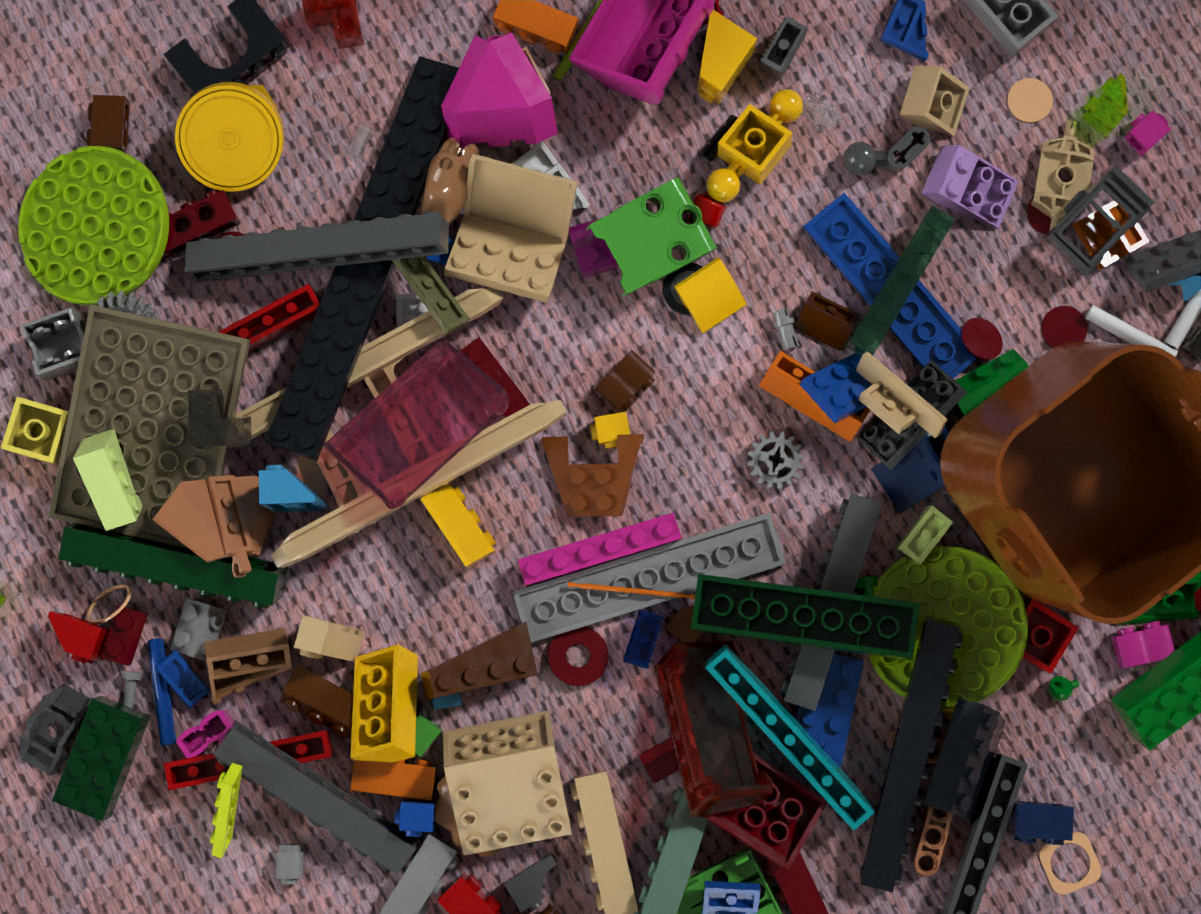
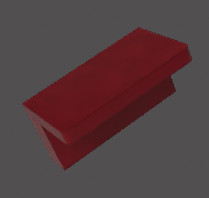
(660, 760)

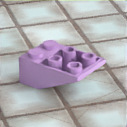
(970, 185)

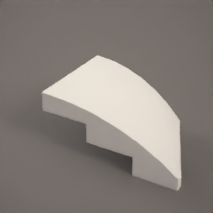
(542, 159)

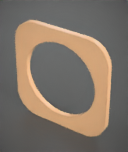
(1064, 888)

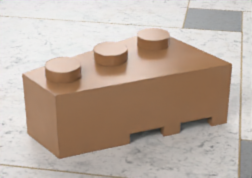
(244, 660)

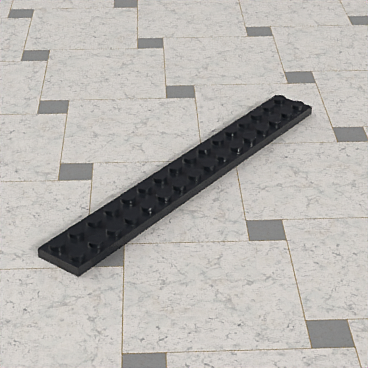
(358, 288)

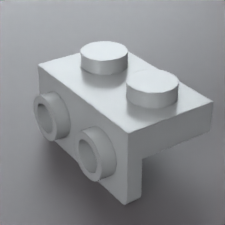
(197, 625)

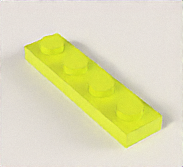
(226, 812)

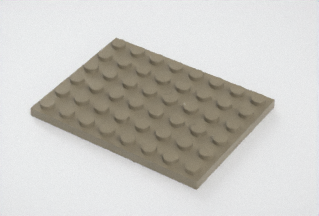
(137, 382)

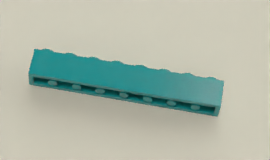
(790, 737)

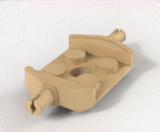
(1062, 154)

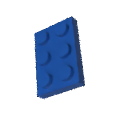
(837, 388)

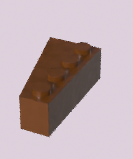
(492, 662)

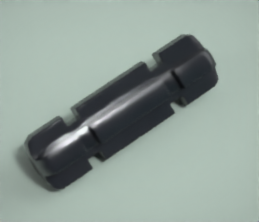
(710, 150)

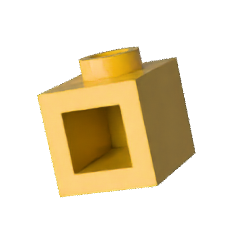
(608, 428)

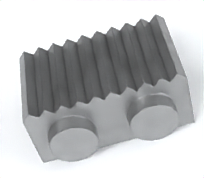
(782, 48)

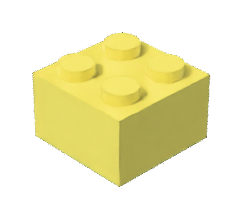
(36, 431)

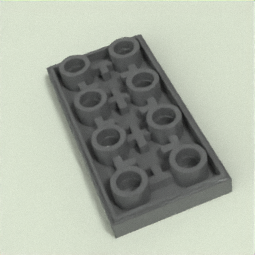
(934, 387)

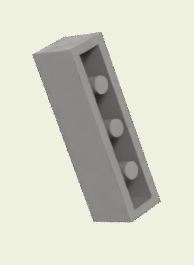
(422, 877)

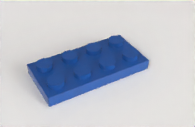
(834, 711)

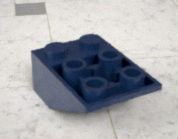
(915, 474)

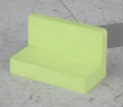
(924, 534)

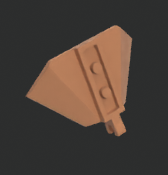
(218, 519)

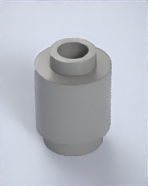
(289, 864)

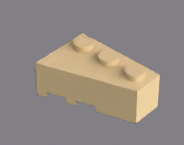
(327, 638)

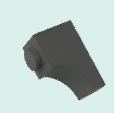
(527, 885)

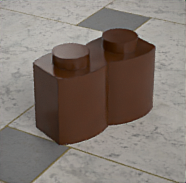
(625, 381)

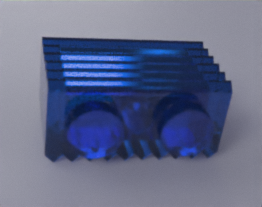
(643, 639)

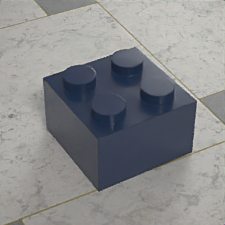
(1041, 820)

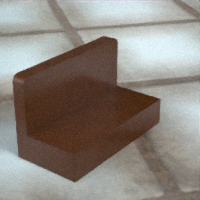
(826, 321)

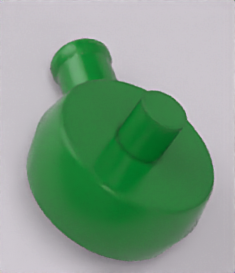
(1061, 688)

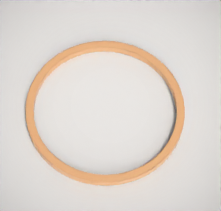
(102, 595)

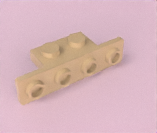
(895, 400)

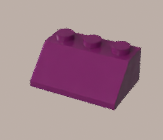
(590, 252)

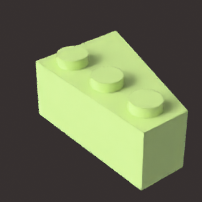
(108, 479)

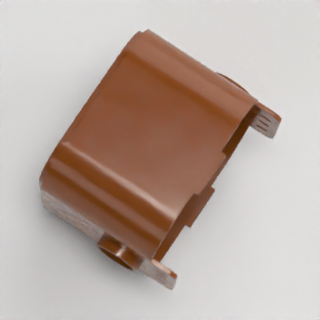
(1087, 477)

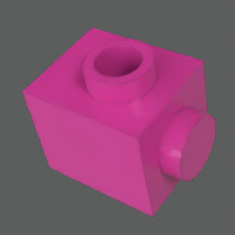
(1147, 131)

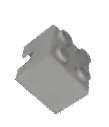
(55, 343)

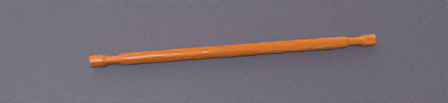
(631, 590)

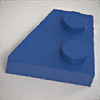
(907, 28)
(730, 898)

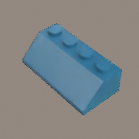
(286, 492)

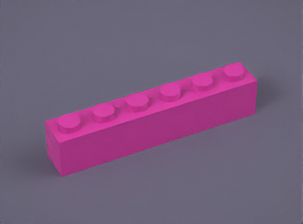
(599, 549)

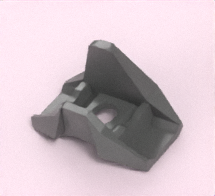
(37, 744)

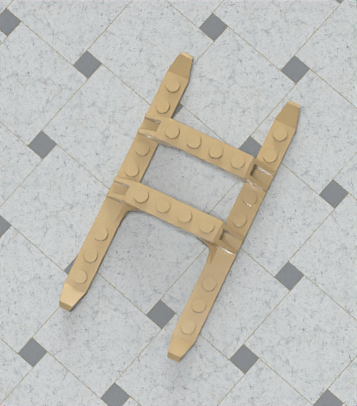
(376, 368)

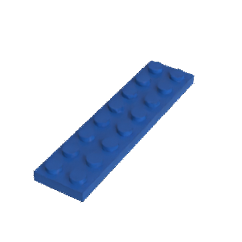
(867, 263)

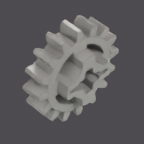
(787, 463)

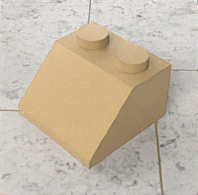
(934, 99)

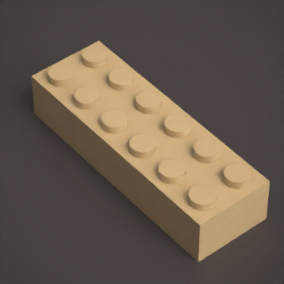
(604, 843)

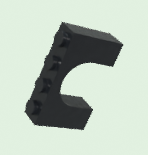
(264, 45)

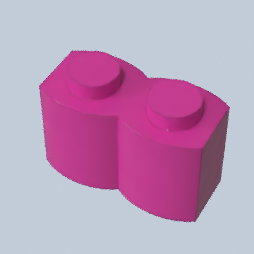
(1142, 646)
(201, 738)

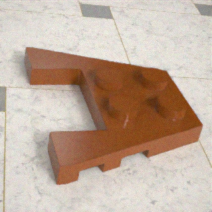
(593, 488)

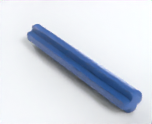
(161, 694)

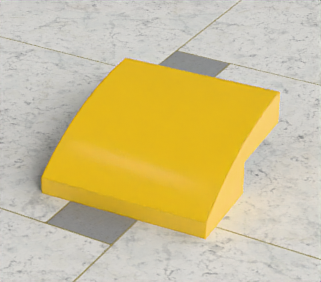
(710, 295)

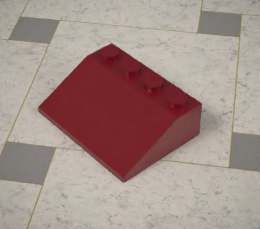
(779, 823)

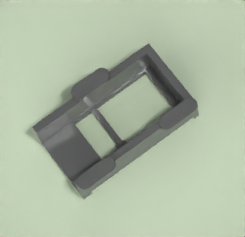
(1124, 193)

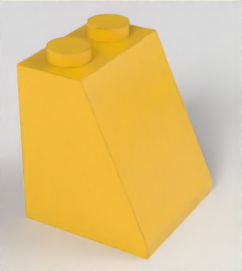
(724, 57)

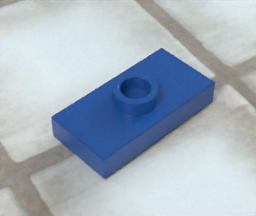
(182, 678)

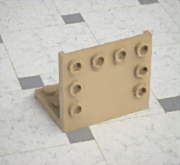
(512, 228)
(505, 783)

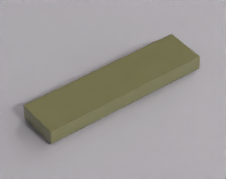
(433, 293)

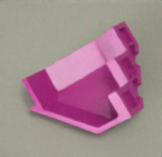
(498, 96)

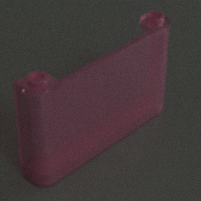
(418, 424)

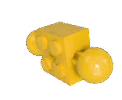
(740, 145)

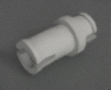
(785, 329)

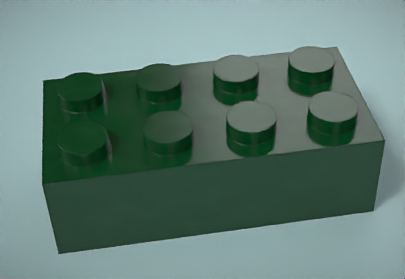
(101, 758)

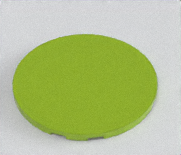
(93, 225)
(968, 591)

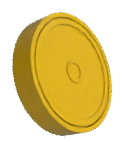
(229, 136)

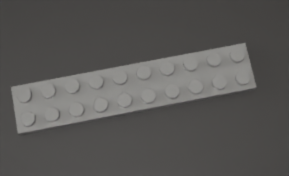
(674, 567)

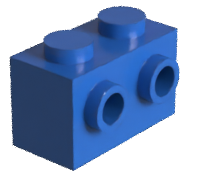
(416, 817)

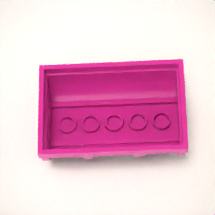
(639, 43)

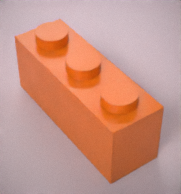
(536, 23)
(395, 778)

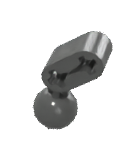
(862, 158)

